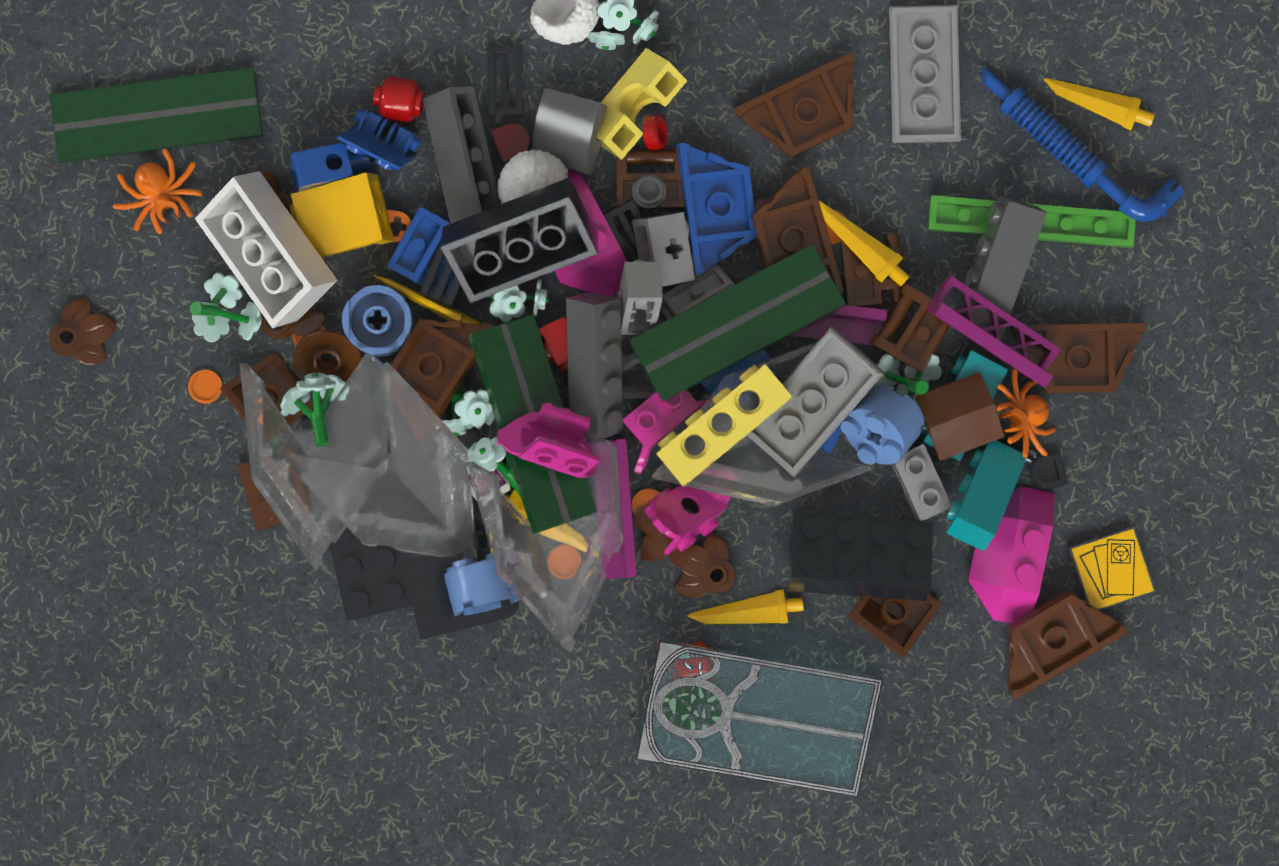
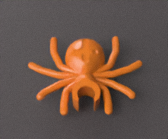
(158, 192)
(1025, 414)

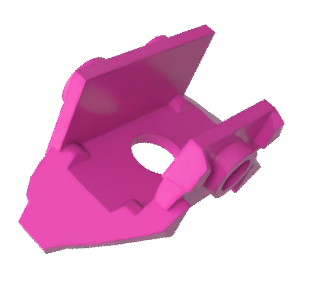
(656, 420)
(567, 452)
(680, 525)

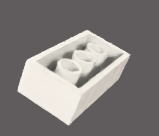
(265, 249)

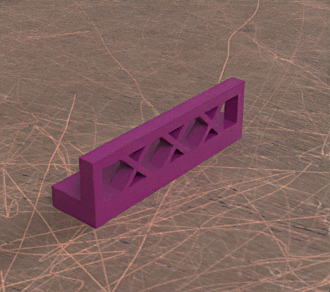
(853, 322)
(993, 344)
(623, 563)

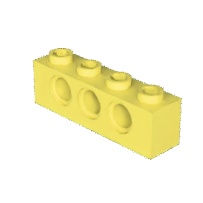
(771, 397)

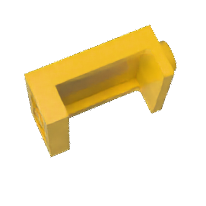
(343, 215)

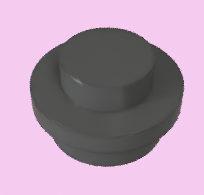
(649, 191)

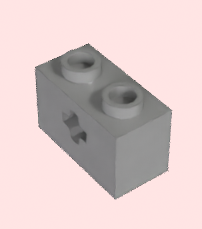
(663, 231)
(640, 296)
(921, 483)

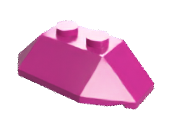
(602, 271)
(1013, 564)

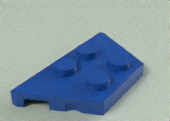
(715, 205)

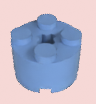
(364, 307)
(883, 425)
(476, 586)

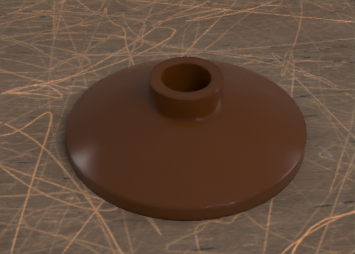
(309, 357)

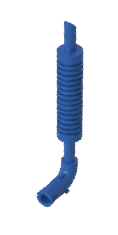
(1074, 154)

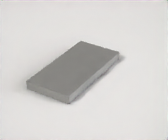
(924, 74)
(823, 395)

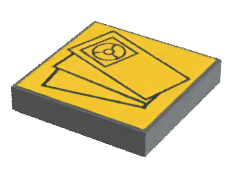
(1112, 569)

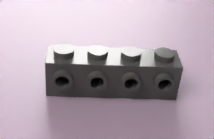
(461, 152)
(1003, 257)
(595, 362)

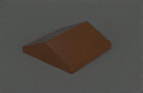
(277, 382)
(960, 416)
(894, 621)

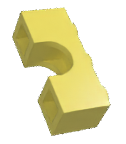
(645, 82)

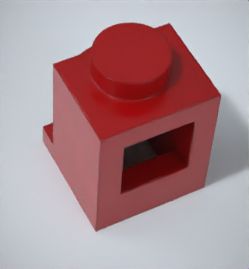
(556, 342)

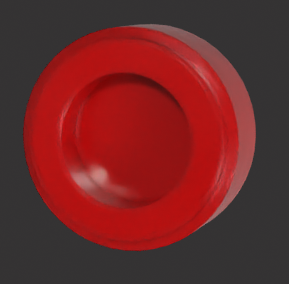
(655, 132)

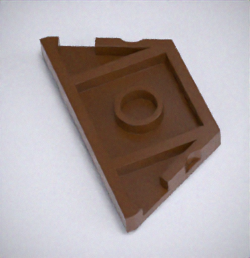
(805, 109)
(793, 222)
(1089, 357)
(437, 360)
(1055, 640)

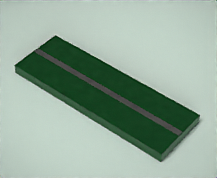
(156, 115)
(737, 323)
(517, 384)

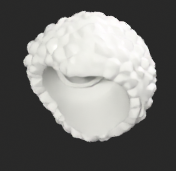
(564, 19)
(528, 173)

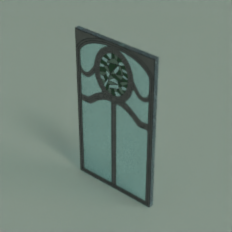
(758, 718)

